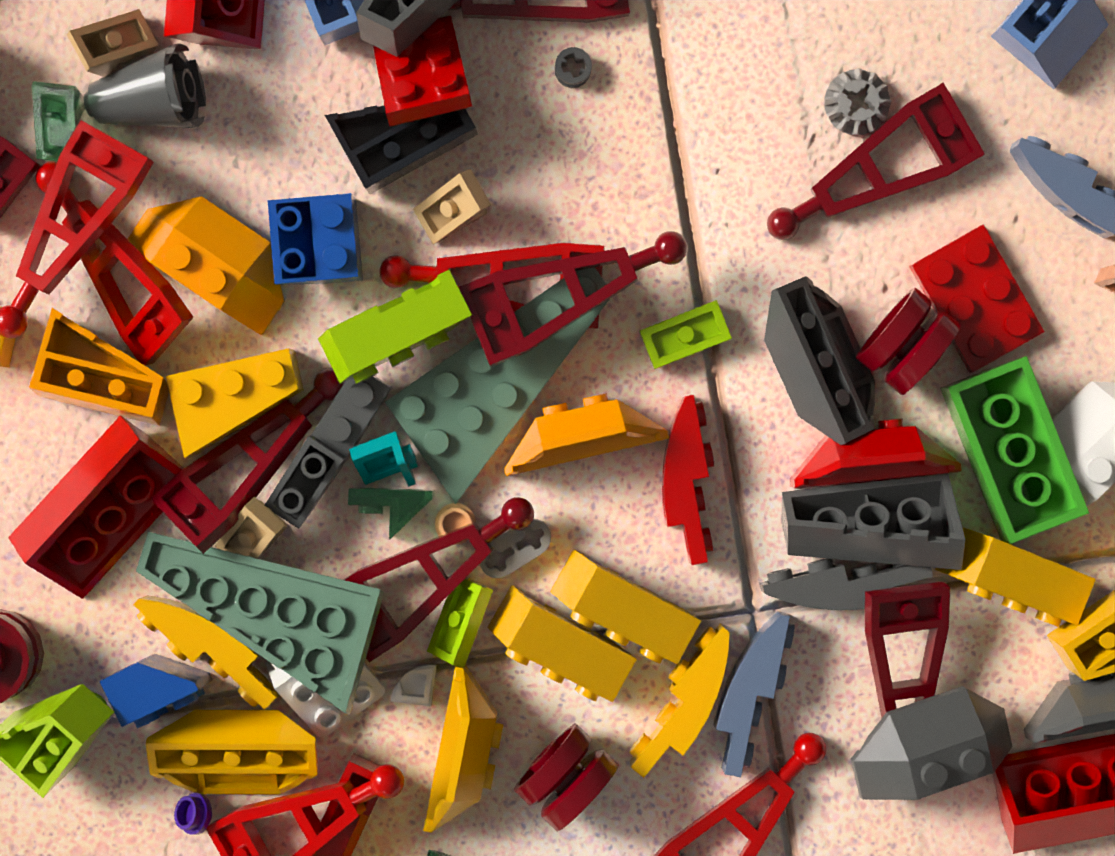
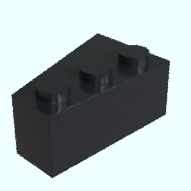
(390, 152)

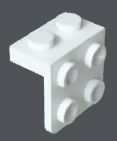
(316, 711)

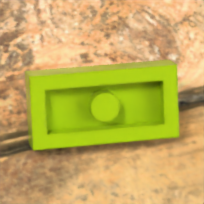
(685, 334)
(459, 622)

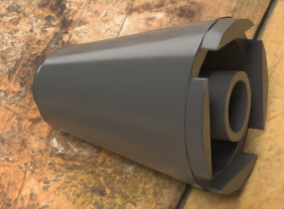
(150, 92)

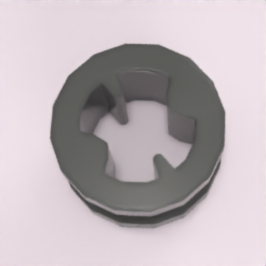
(566, 78)

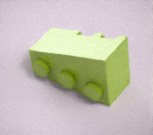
(395, 329)
(52, 736)

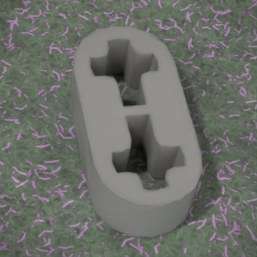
(520, 556)

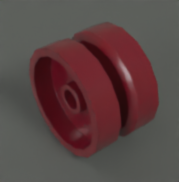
(913, 345)
(19, 654)
(567, 779)

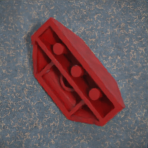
(876, 455)

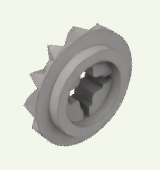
(838, 105)

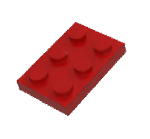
(424, 77)
(981, 294)

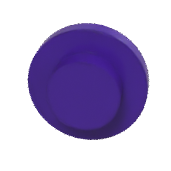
(193, 813)

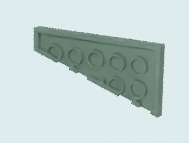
(468, 408)
(289, 616)

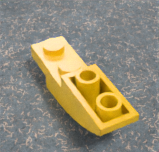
(194, 636)
(697, 688)

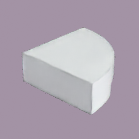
(416, 686)

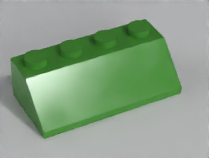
(1014, 450)

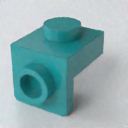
(383, 458)

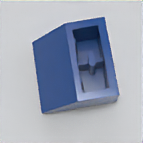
(315, 240)
(148, 686)

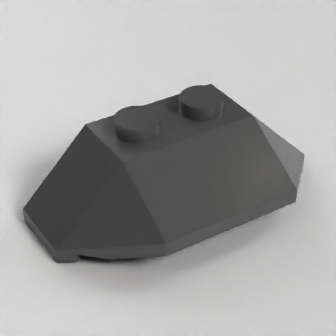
(819, 361)
(1074, 709)
(932, 746)

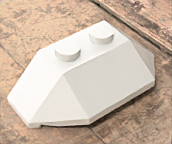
(1088, 438)

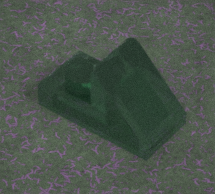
(56, 116)
(403, 503)

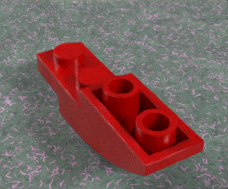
(684, 461)

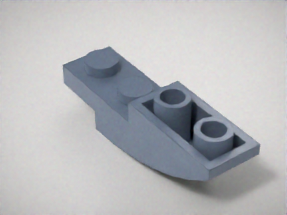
(1067, 185)
(754, 673)

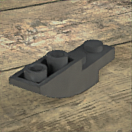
(327, 449)
(829, 588)

